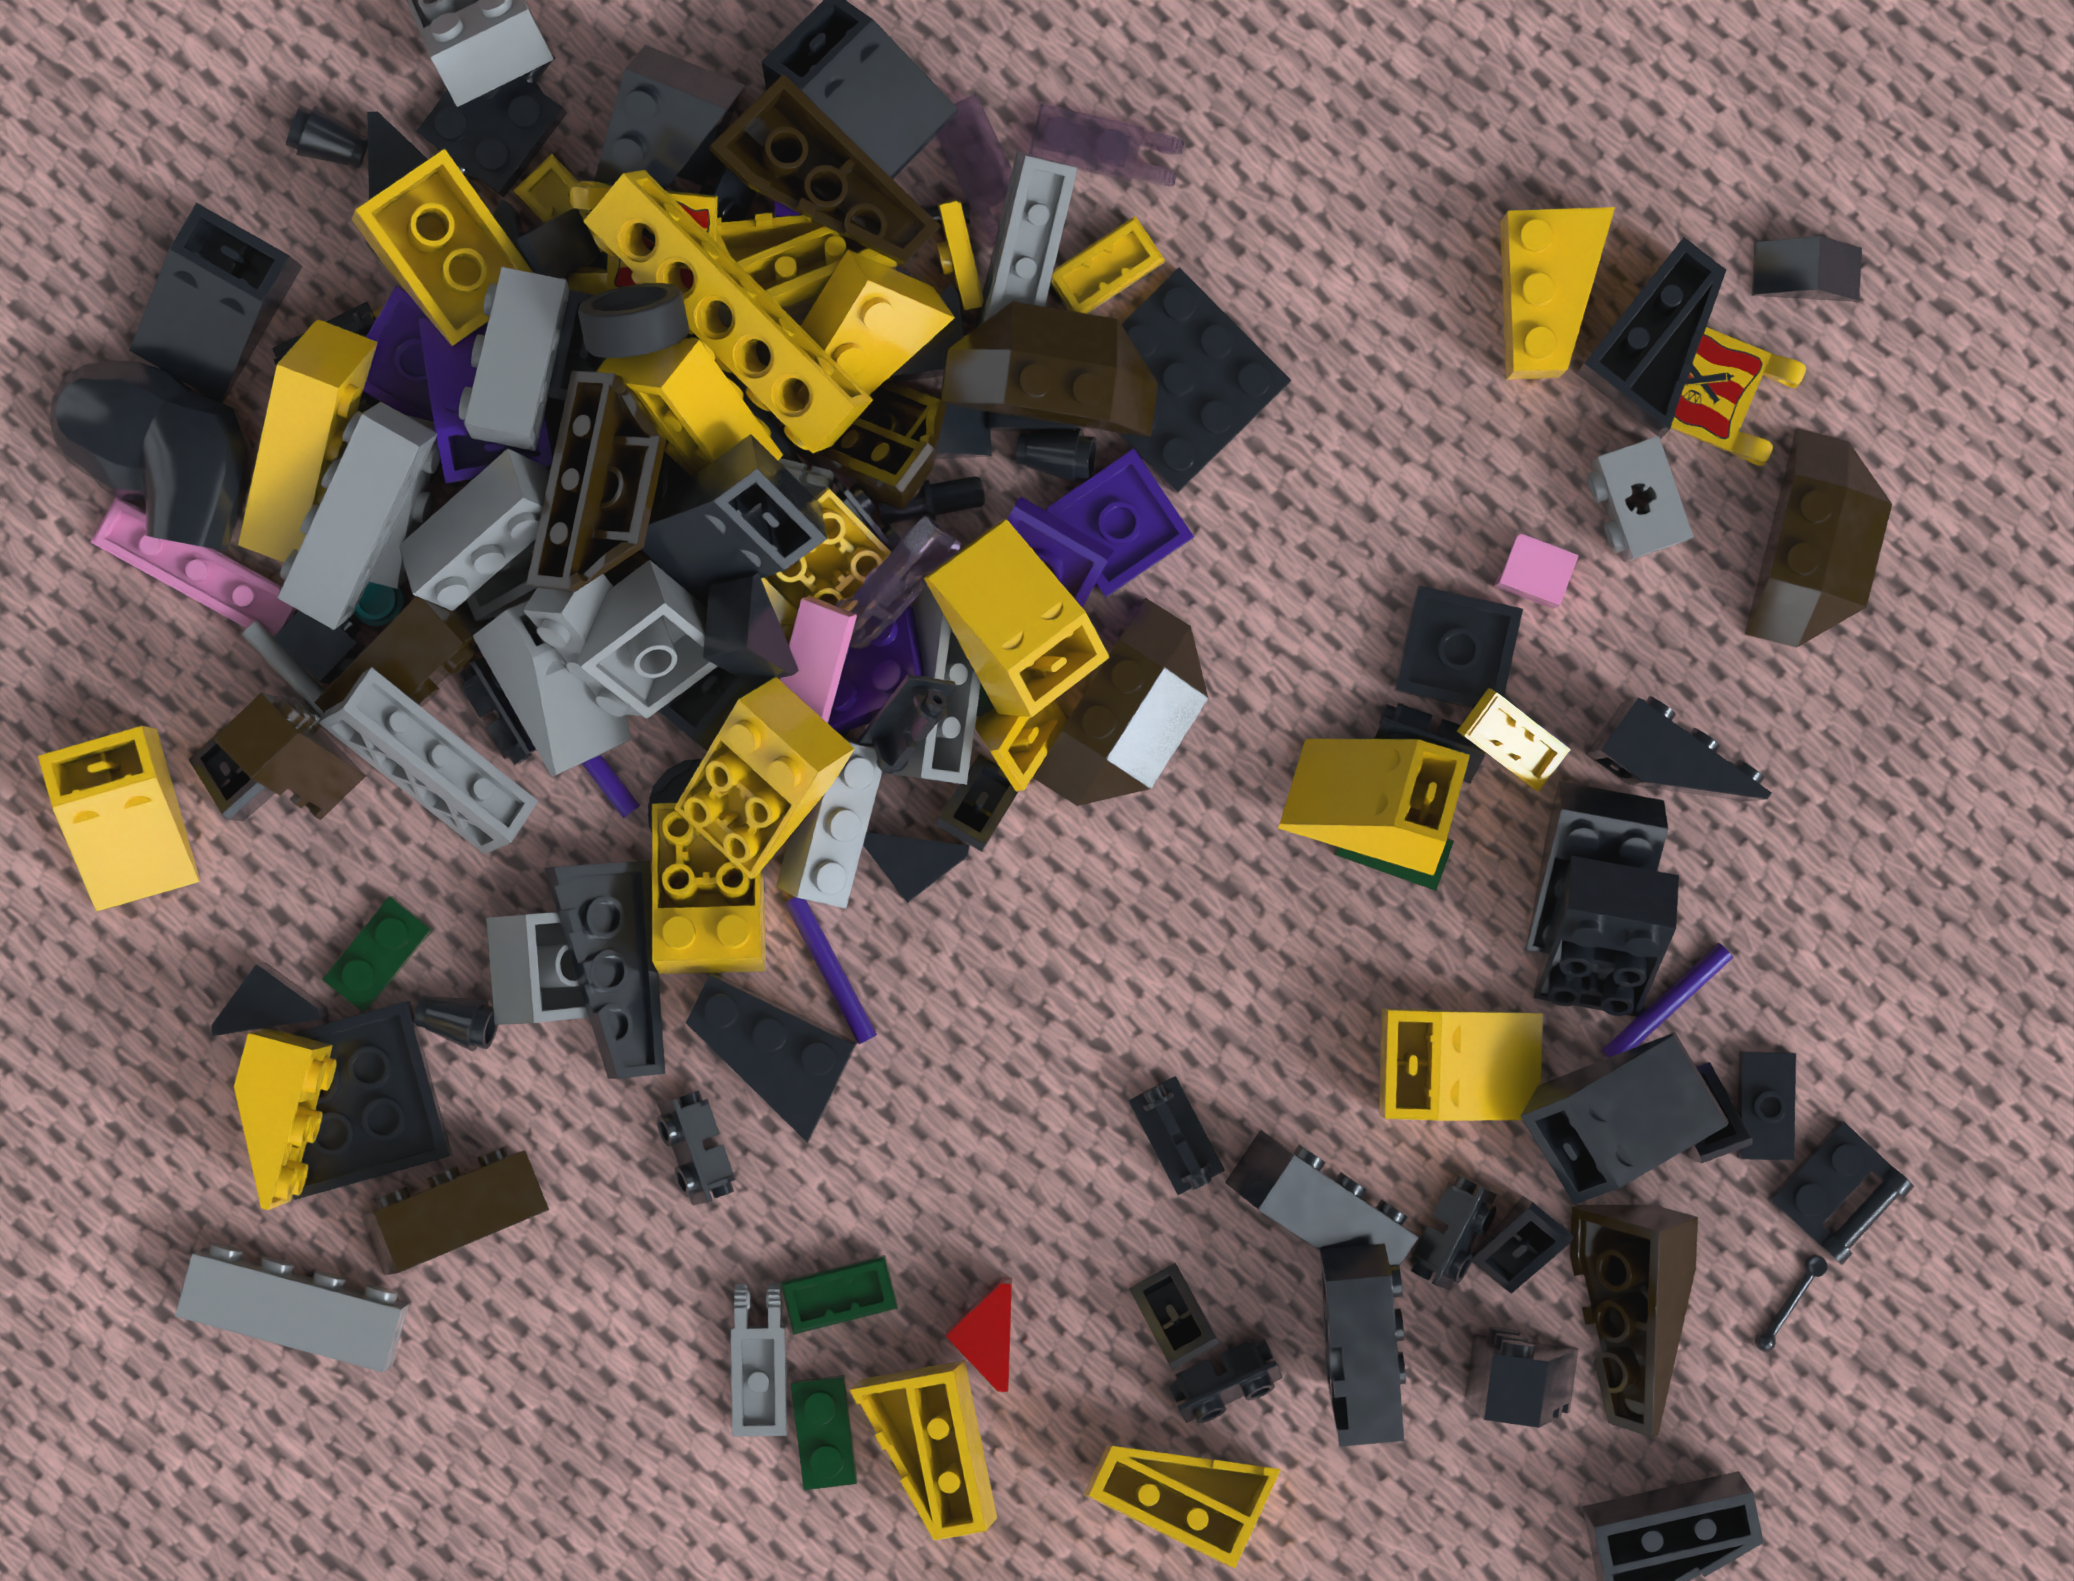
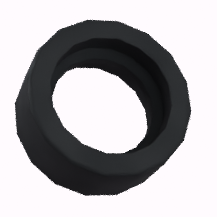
(633, 320)

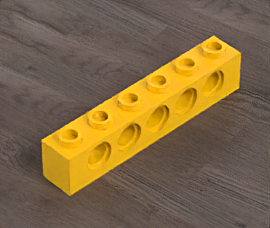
(833, 395)

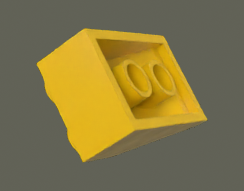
(439, 244)

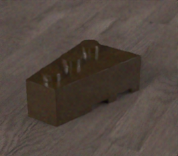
(414, 652)
(285, 749)
(454, 1210)

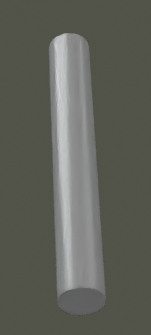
(284, 664)

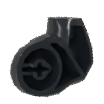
(156, 444)

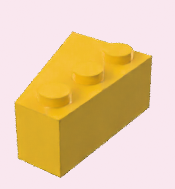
(789, 254)

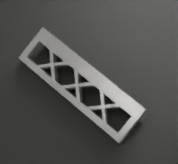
(1028, 234)
(429, 762)

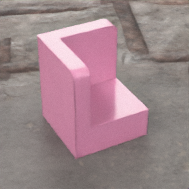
(1537, 571)

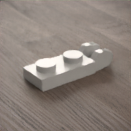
(758, 1367)

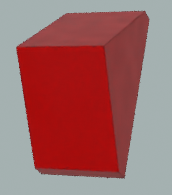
(984, 1334)

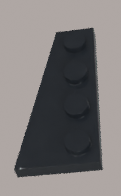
(609, 938)

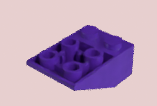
(447, 375)

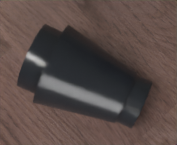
(325, 138)
(1059, 453)
(458, 1020)

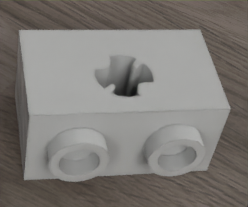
(1662, 519)

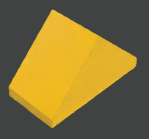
(1020, 741)

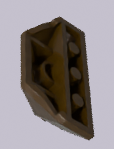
(1052, 370)
(887, 446)
(597, 484)
(1819, 543)
(1129, 713)

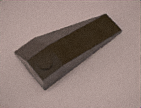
(810, 165)
(1639, 1289)

